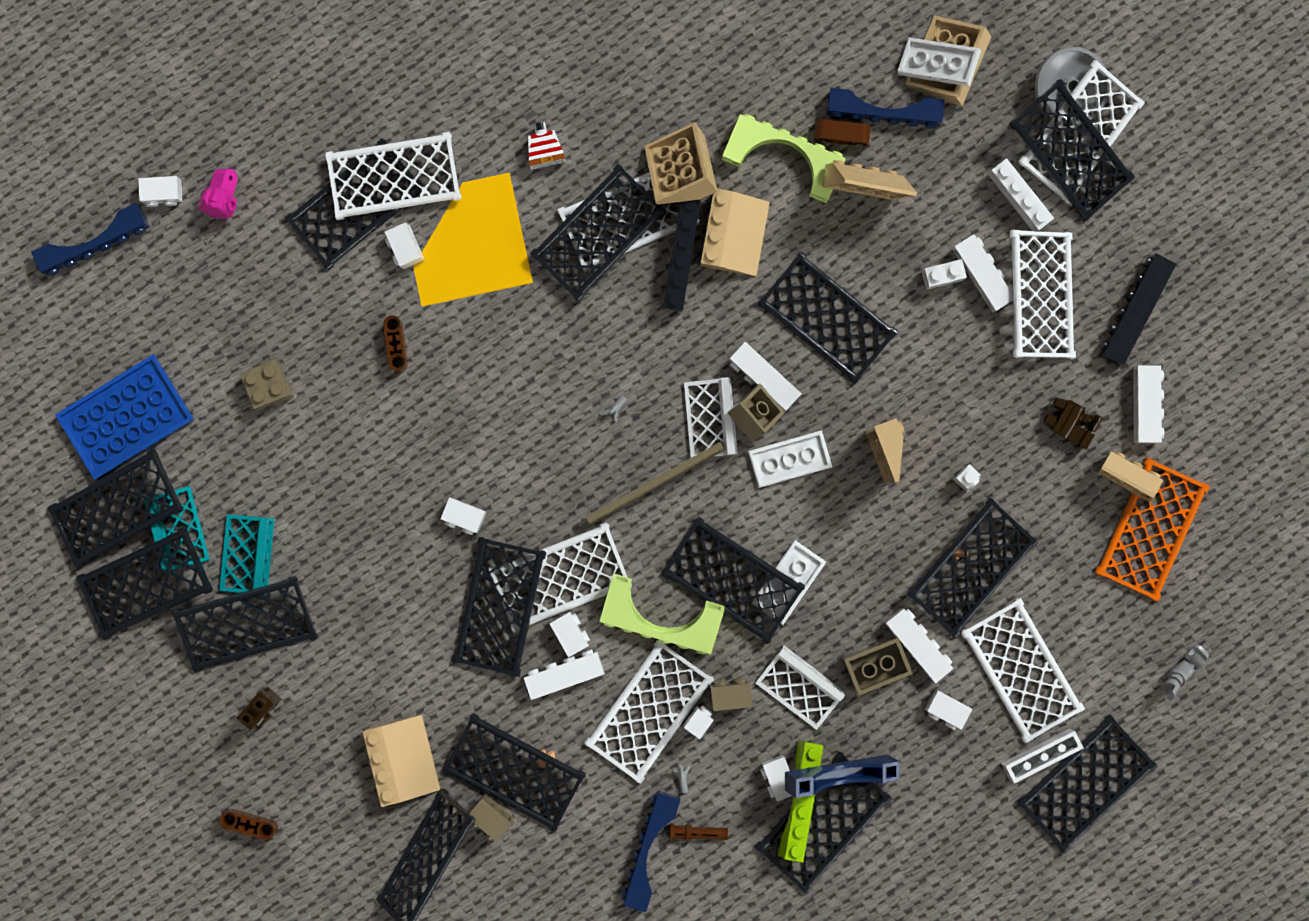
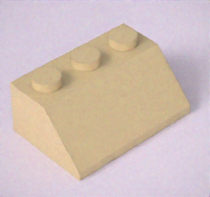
(1131, 476)

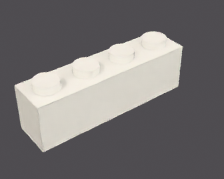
(1020, 195)
(983, 273)
(759, 371)
(1147, 404)
(918, 645)
(563, 675)
(1042, 755)

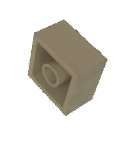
(266, 385)
(756, 412)
(730, 695)
(491, 818)

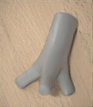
(614, 409)
(682, 777)

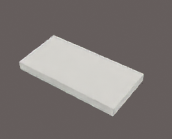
(939, 61)
(790, 459)
(799, 565)

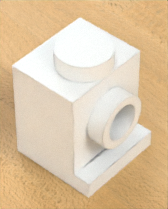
(967, 478)

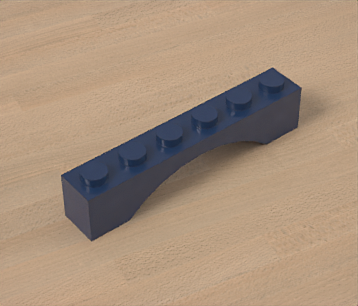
(845, 103)
(126, 223)
(813, 779)
(663, 812)

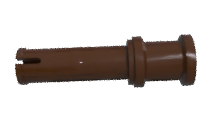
(687, 832)

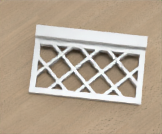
(727, 422)
(812, 675)

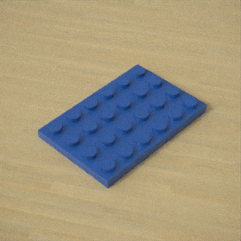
(124, 417)

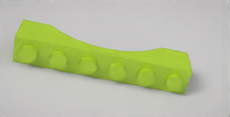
(797, 828)

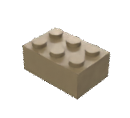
(877, 665)

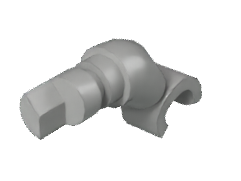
(1182, 672)

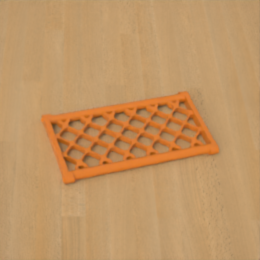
(1155, 595)

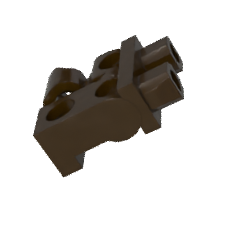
(1067, 419)
(258, 709)

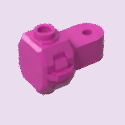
(218, 199)

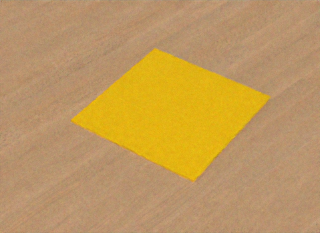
(475, 245)

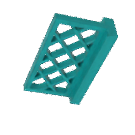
(159, 529)
(263, 552)

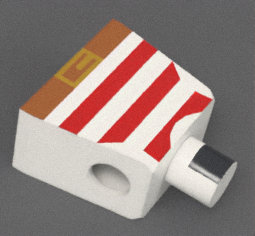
(544, 148)

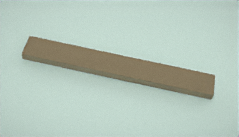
(655, 483)

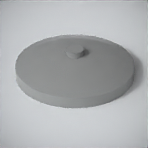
(1070, 66)

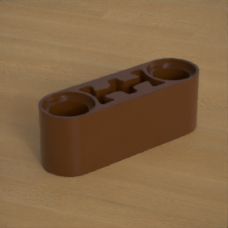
(842, 132)
(400, 347)
(254, 831)

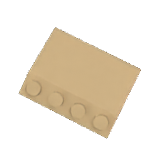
(956, 33)
(680, 166)
(867, 181)
(735, 233)
(887, 446)
(401, 760)

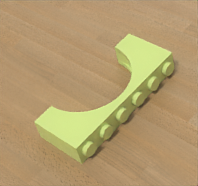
(751, 134)
(696, 635)

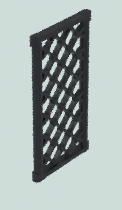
(1097, 137)
(660, 212)
(291, 218)
(763, 303)
(148, 522)
(948, 554)
(667, 573)
(279, 586)
(97, 614)
(458, 657)
(448, 769)
(1111, 801)
(409, 856)
(806, 887)

